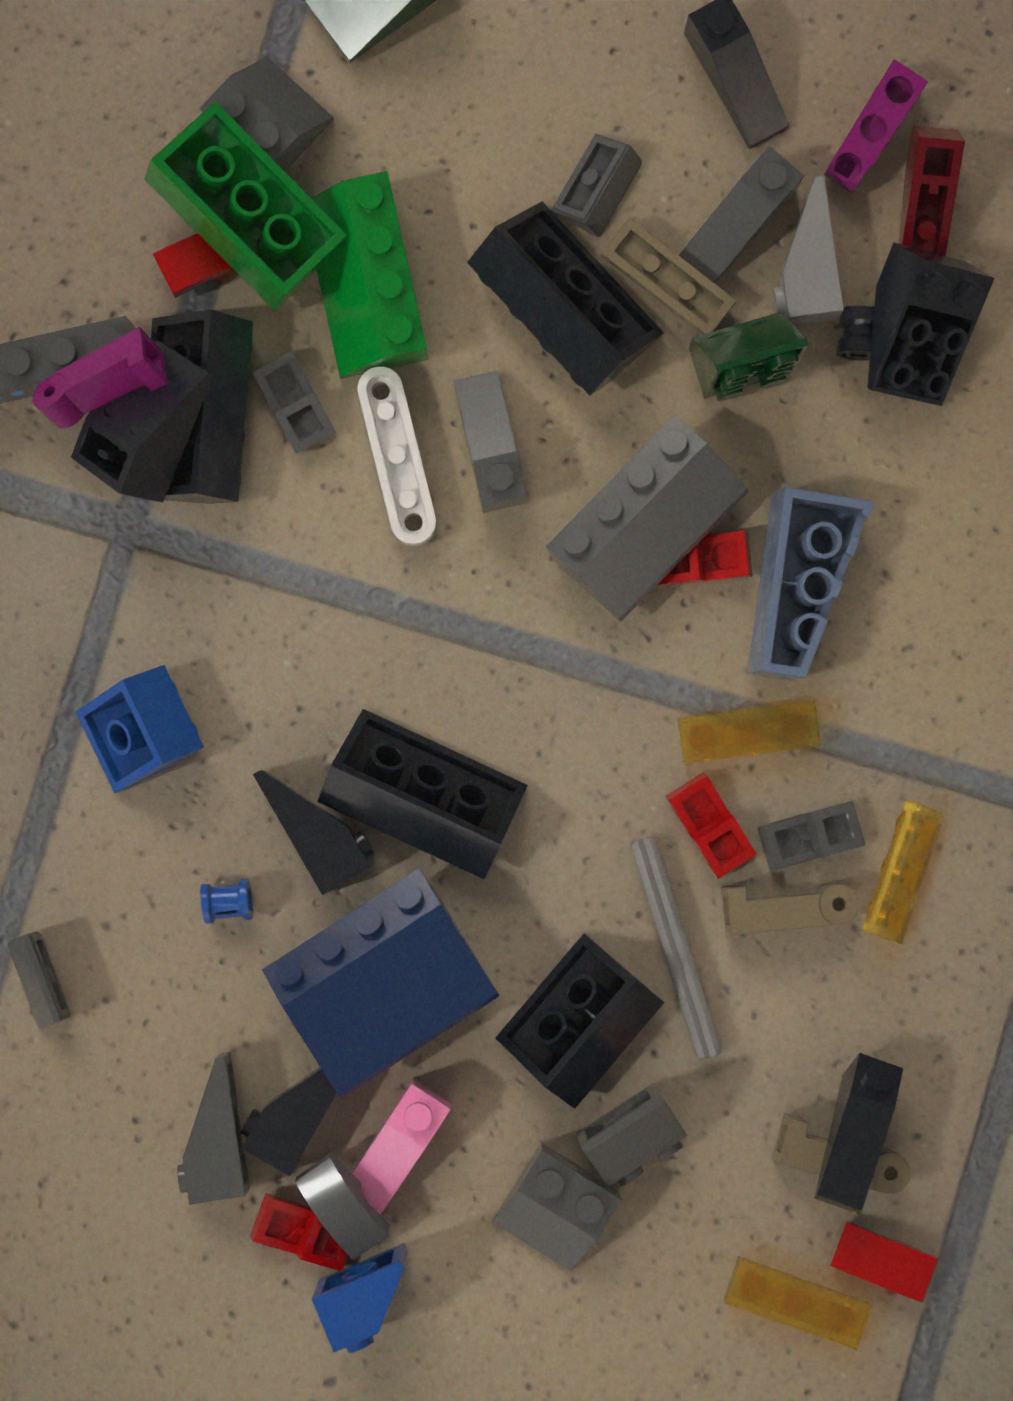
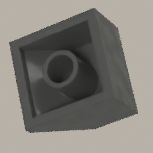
(272, 110)
(631, 1137)
(557, 1207)

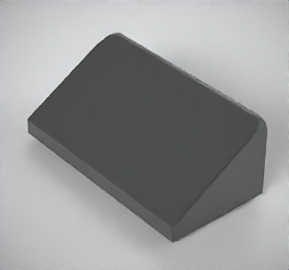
(597, 184)
(39, 979)

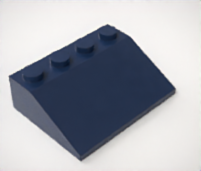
(380, 983)

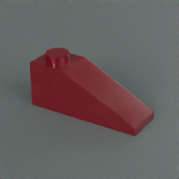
(930, 188)

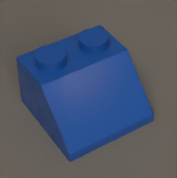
(139, 728)
(357, 1299)

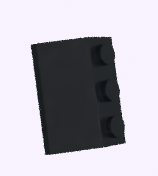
(579, 1021)

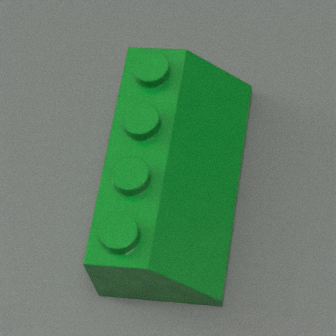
(244, 205)
(369, 280)

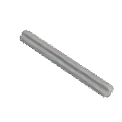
(676, 948)

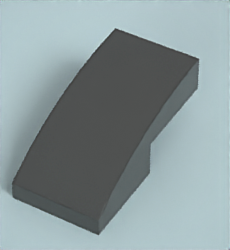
(293, 402)
(811, 836)
(337, 1203)

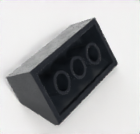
(564, 297)
(213, 455)
(422, 793)

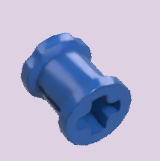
(226, 901)

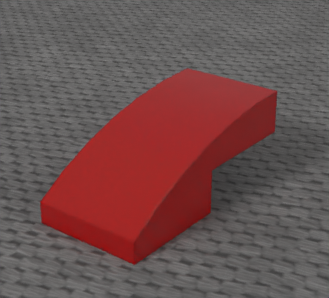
(191, 264)
(714, 559)
(710, 825)
(297, 1231)
(884, 1262)

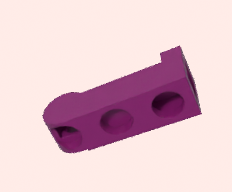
(876, 125)
(101, 378)

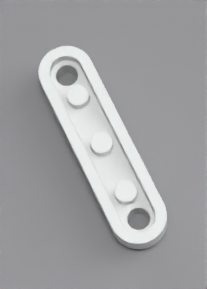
(396, 456)

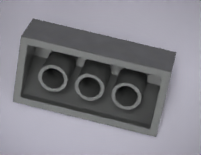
(647, 518)

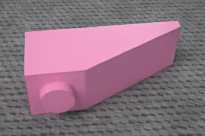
(400, 1143)

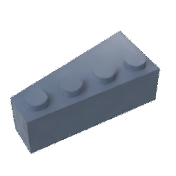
(801, 575)

